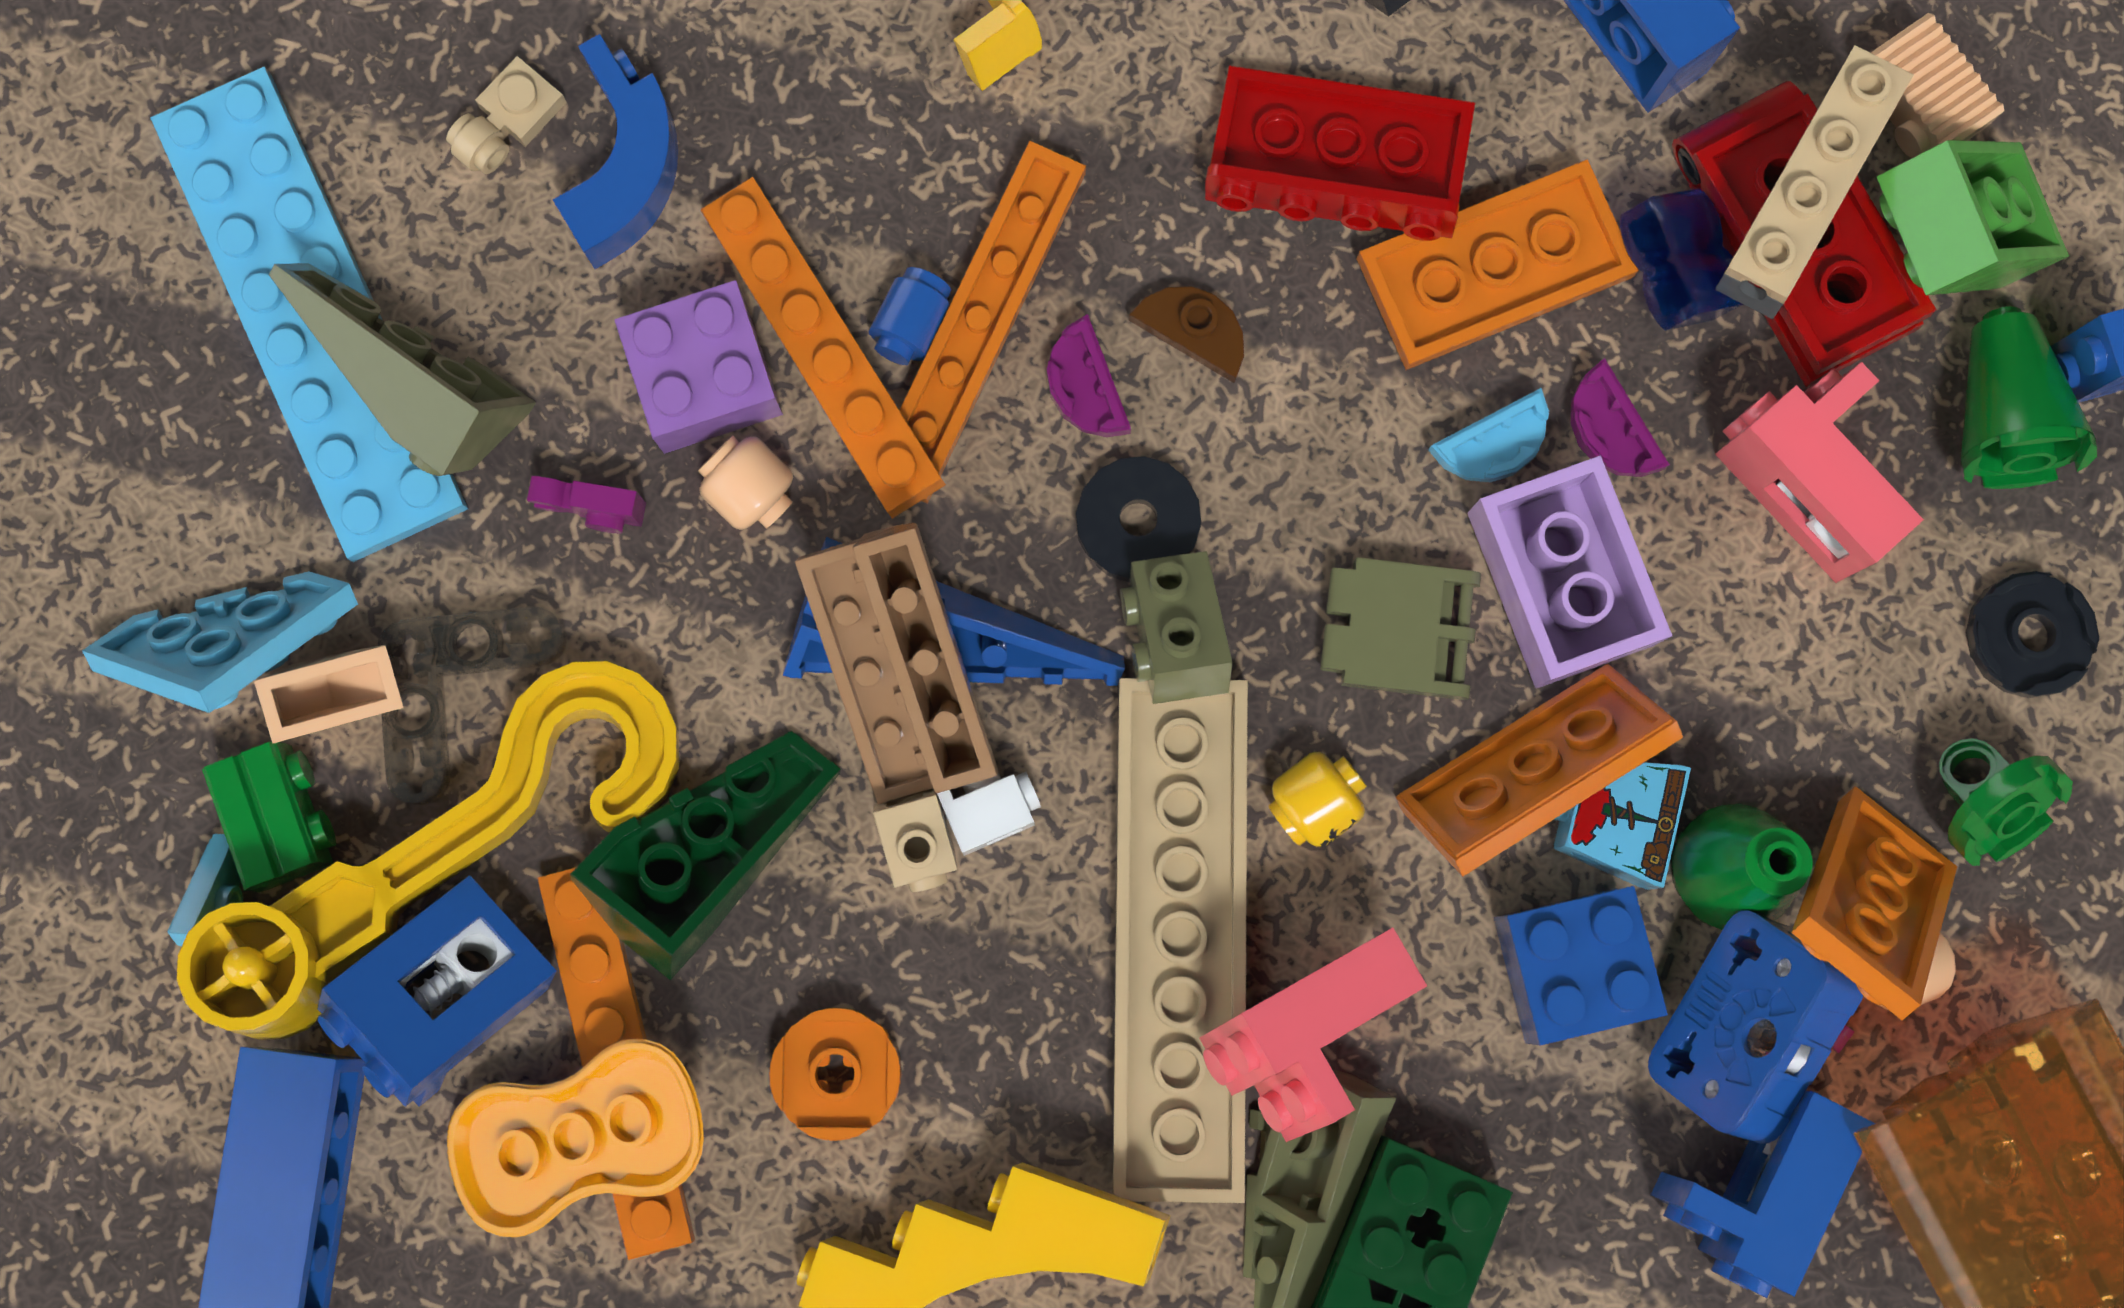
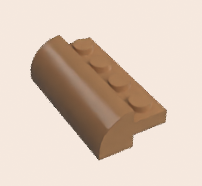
(897, 664)

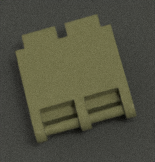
(1399, 627)

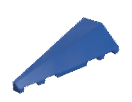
(990, 642)

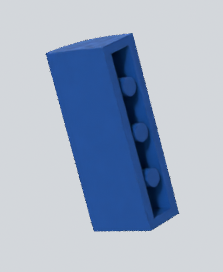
(283, 1180)

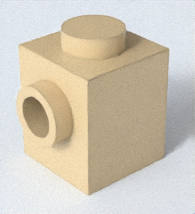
(915, 840)

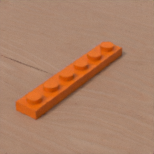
(989, 299)
(823, 348)
(604, 1013)

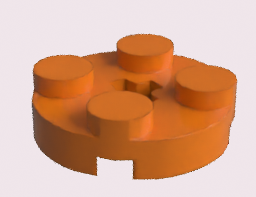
(809, 1100)

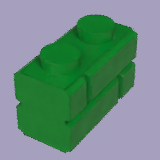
(270, 815)

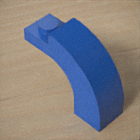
(636, 181)

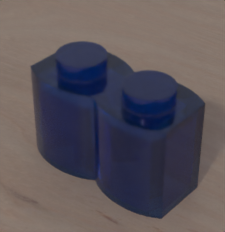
(1681, 255)

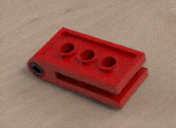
(1856, 254)

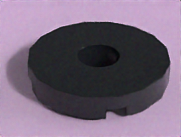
(1128, 483)
(1996, 641)

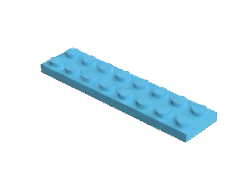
(267, 208)

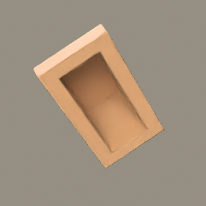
(327, 692)

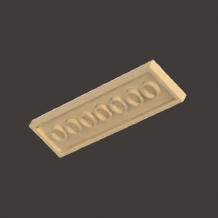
(1178, 943)

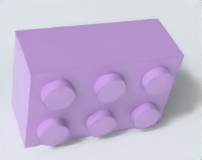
(1568, 572)

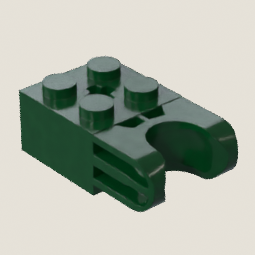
(1376, 1254)

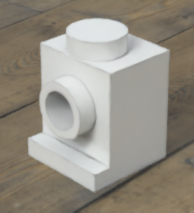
(990, 810)

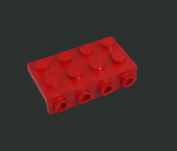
(1340, 153)

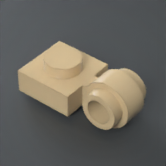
(517, 105)

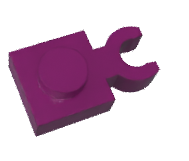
(602, 506)

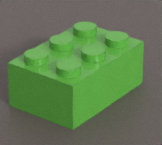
(1970, 216)

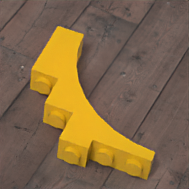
(1038, 1226)

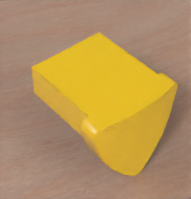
(998, 41)

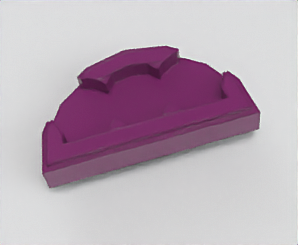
(1083, 384)
(1611, 426)

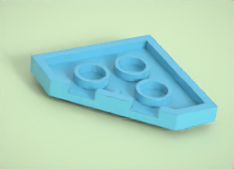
(223, 644)

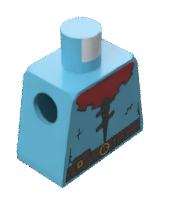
(1628, 824)

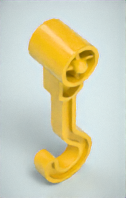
(266, 965)

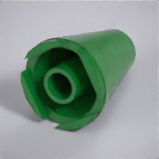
(2019, 406)
(1739, 862)

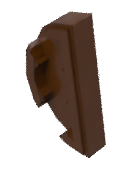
(1195, 325)

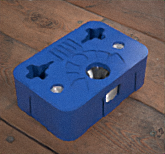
(1753, 1029)

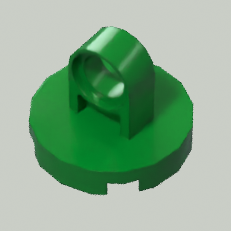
(2005, 807)

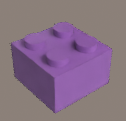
(698, 367)

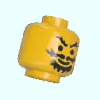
(1318, 799)

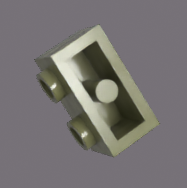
(1178, 627)

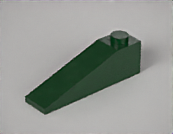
(688, 863)

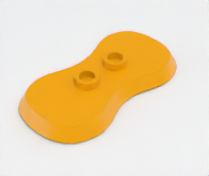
(610, 1128)

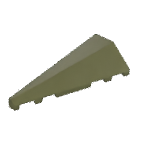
(1306, 1195)

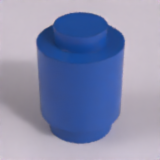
(910, 316)

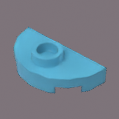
(1497, 443)
(211, 887)

